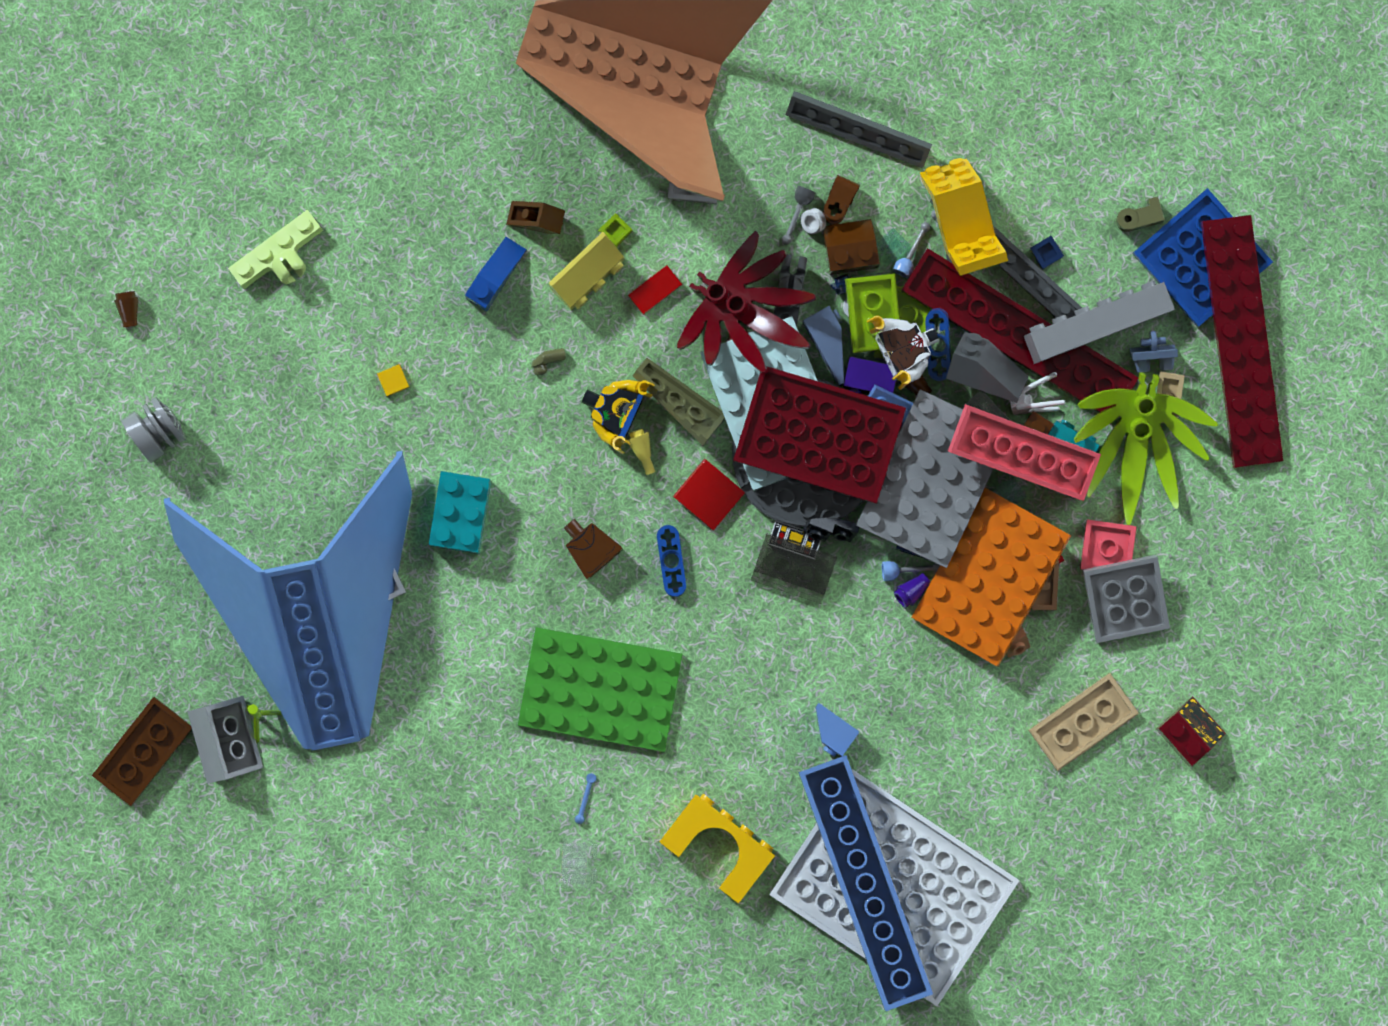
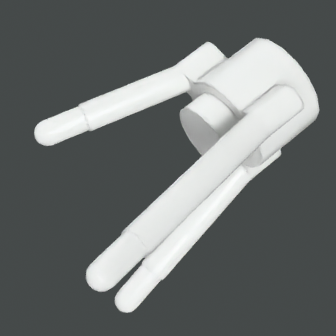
(1025, 404)

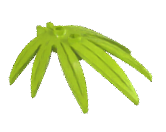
(1141, 417)

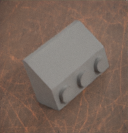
(225, 739)

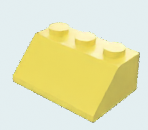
(587, 272)

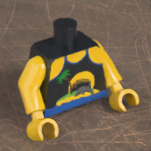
(616, 409)

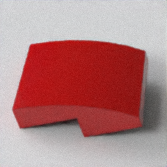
(708, 494)

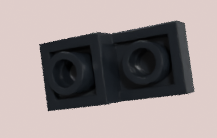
(821, 528)

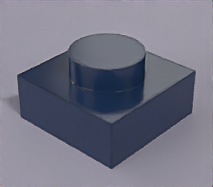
(1046, 252)

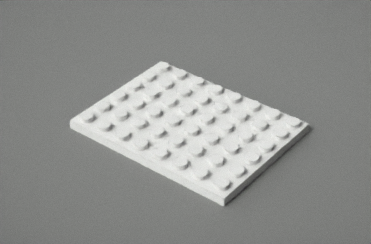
(941, 884)

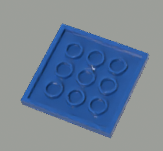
(1178, 256)

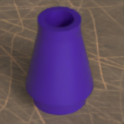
(911, 590)

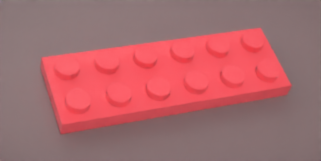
(1024, 452)

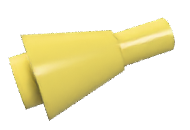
(641, 447)

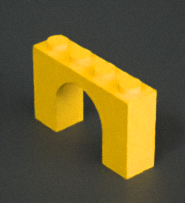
(701, 815)

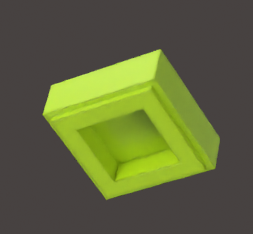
(616, 230)

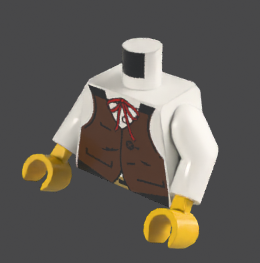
(903, 347)

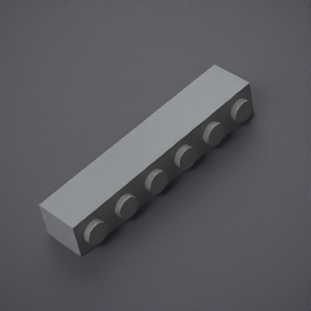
(1099, 322)

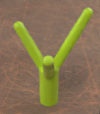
(257, 714)

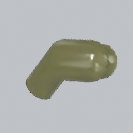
(545, 358)

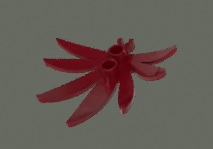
(732, 302)

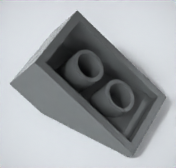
(986, 368)

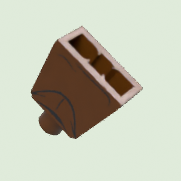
(590, 547)

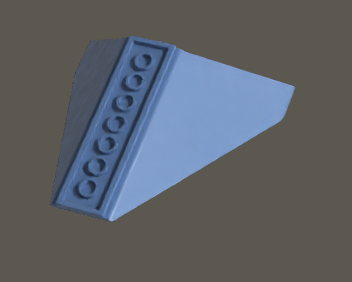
(317, 623)

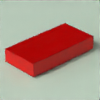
(655, 289)

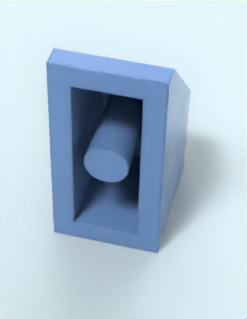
(834, 731)

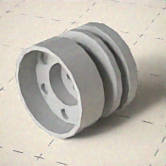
(153, 429)

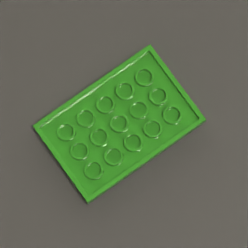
(600, 689)

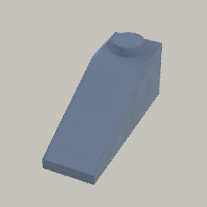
(827, 336)

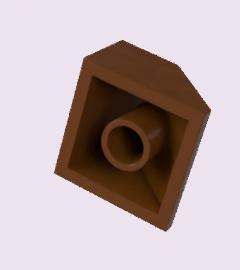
(851, 247)

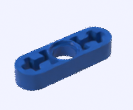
(945, 362)
(662, 543)

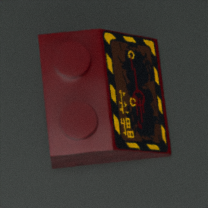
(1191, 731)

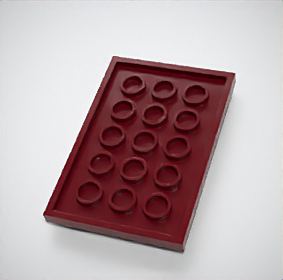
(820, 434)

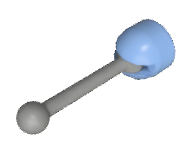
(904, 266)
(891, 570)

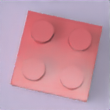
(1106, 543)

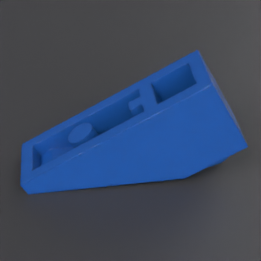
(495, 274)

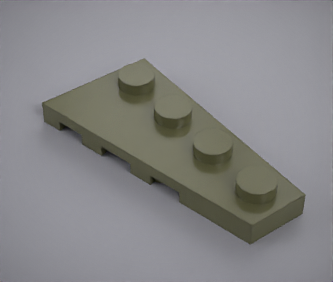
(683, 403)

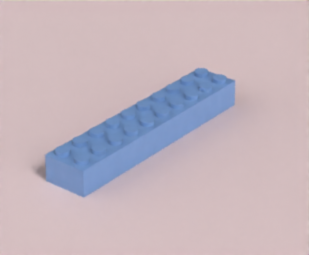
(865, 883)

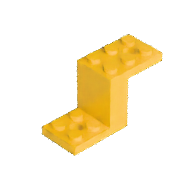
(963, 216)

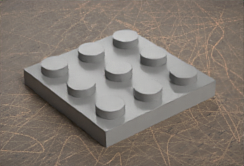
(1126, 598)

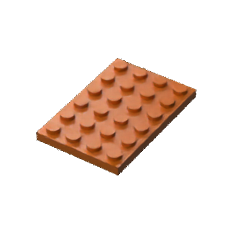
(992, 577)

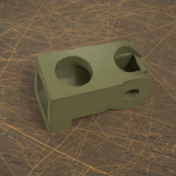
(1131, 219)

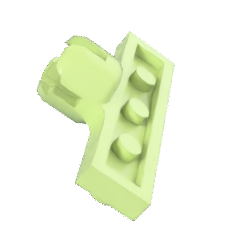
(278, 253)

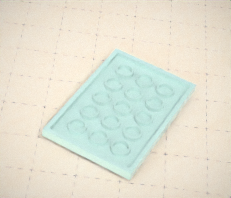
(736, 381)

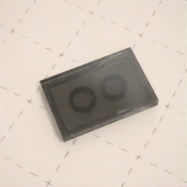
(793, 568)

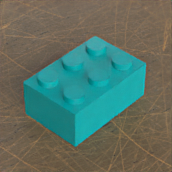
(460, 512)

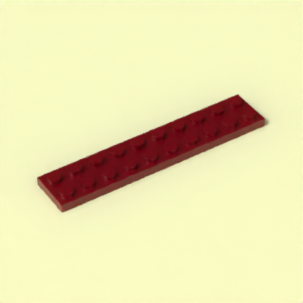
(1005, 323)
(1242, 341)

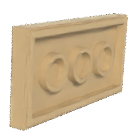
(1083, 722)

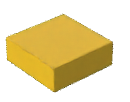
(393, 380)

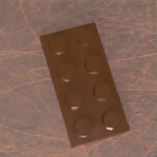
(142, 751)

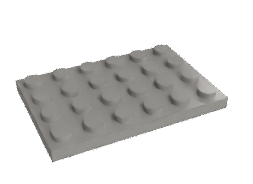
(927, 488)

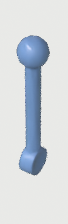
(591, 778)

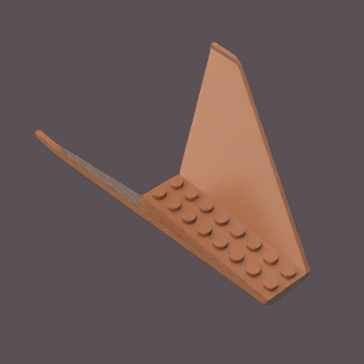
(642, 73)

